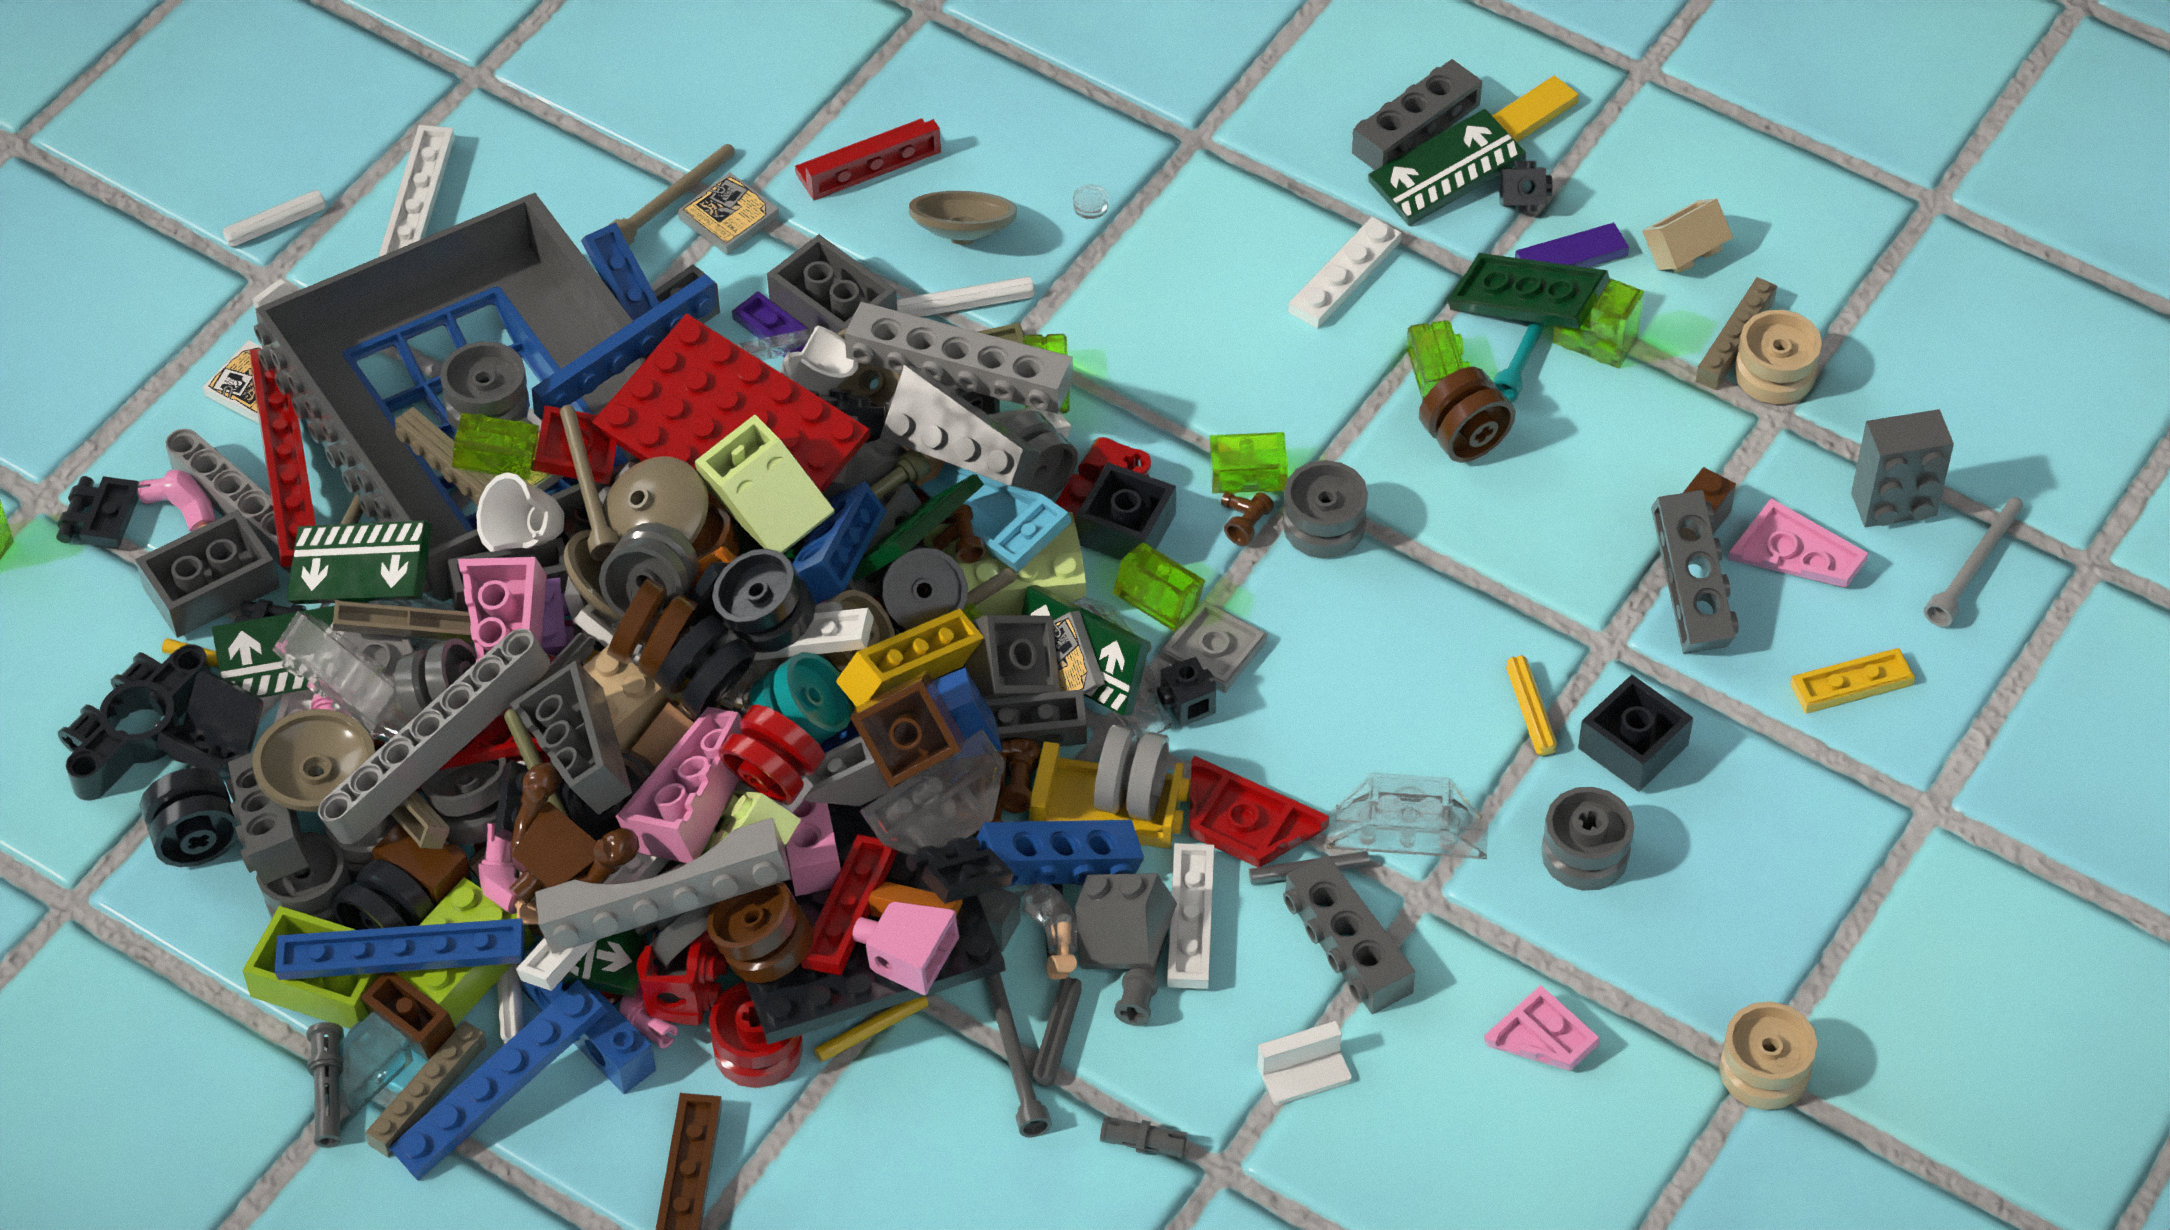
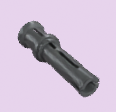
(1138, 988)
(326, 1068)

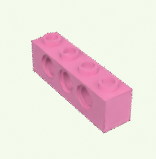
(812, 850)

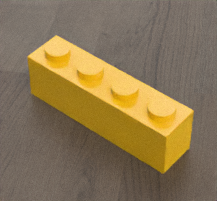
(932, 646)

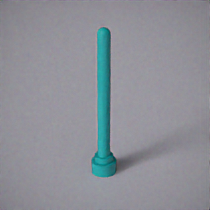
(1510, 379)

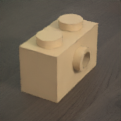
(1687, 235)

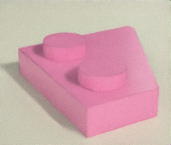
(1543, 1032)

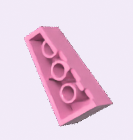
(503, 598)
(685, 793)

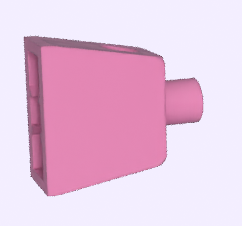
(909, 943)

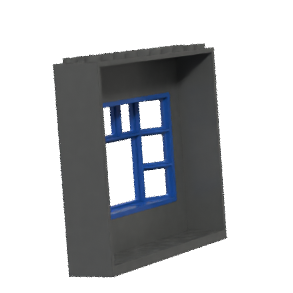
(501, 258)

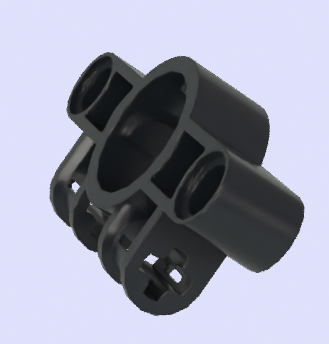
(105, 755)

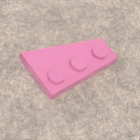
(1797, 546)

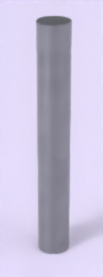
(1279, 871)

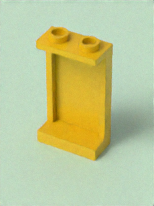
(1067, 788)

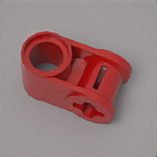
(1107, 450)

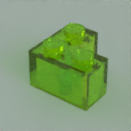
(1609, 327)

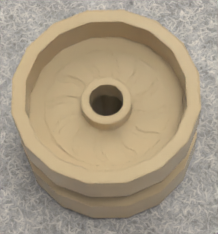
(1778, 356)
(1768, 1055)

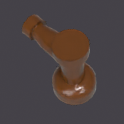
(1241, 529)
(969, 547)
(1018, 794)

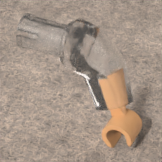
(1058, 919)

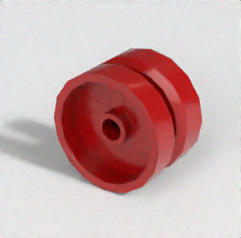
(771, 754)
(741, 1045)

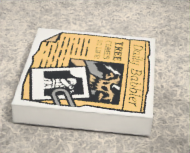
(234, 384)

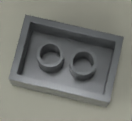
(826, 286)
(1902, 468)
(207, 573)

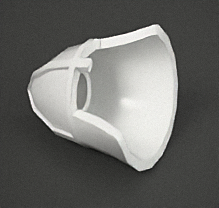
(821, 363)
(517, 514)

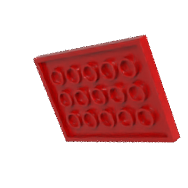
(705, 388)

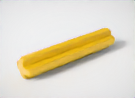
(1531, 705)

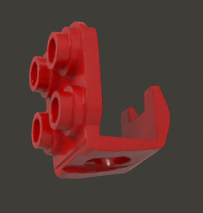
(697, 986)

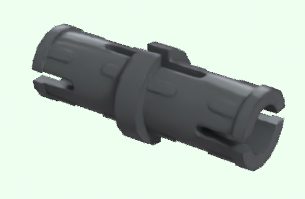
(1143, 1136)

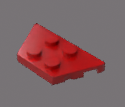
(1246, 816)

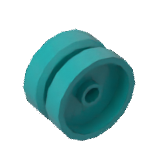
(806, 694)

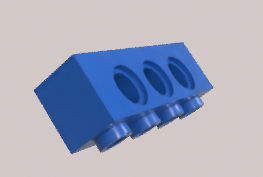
(839, 542)
(1063, 849)
(610, 1043)

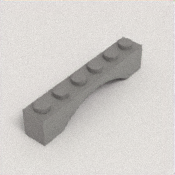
(590, 911)

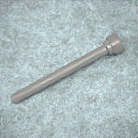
(1944, 606)

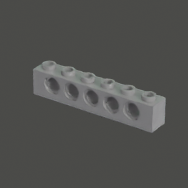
(960, 357)

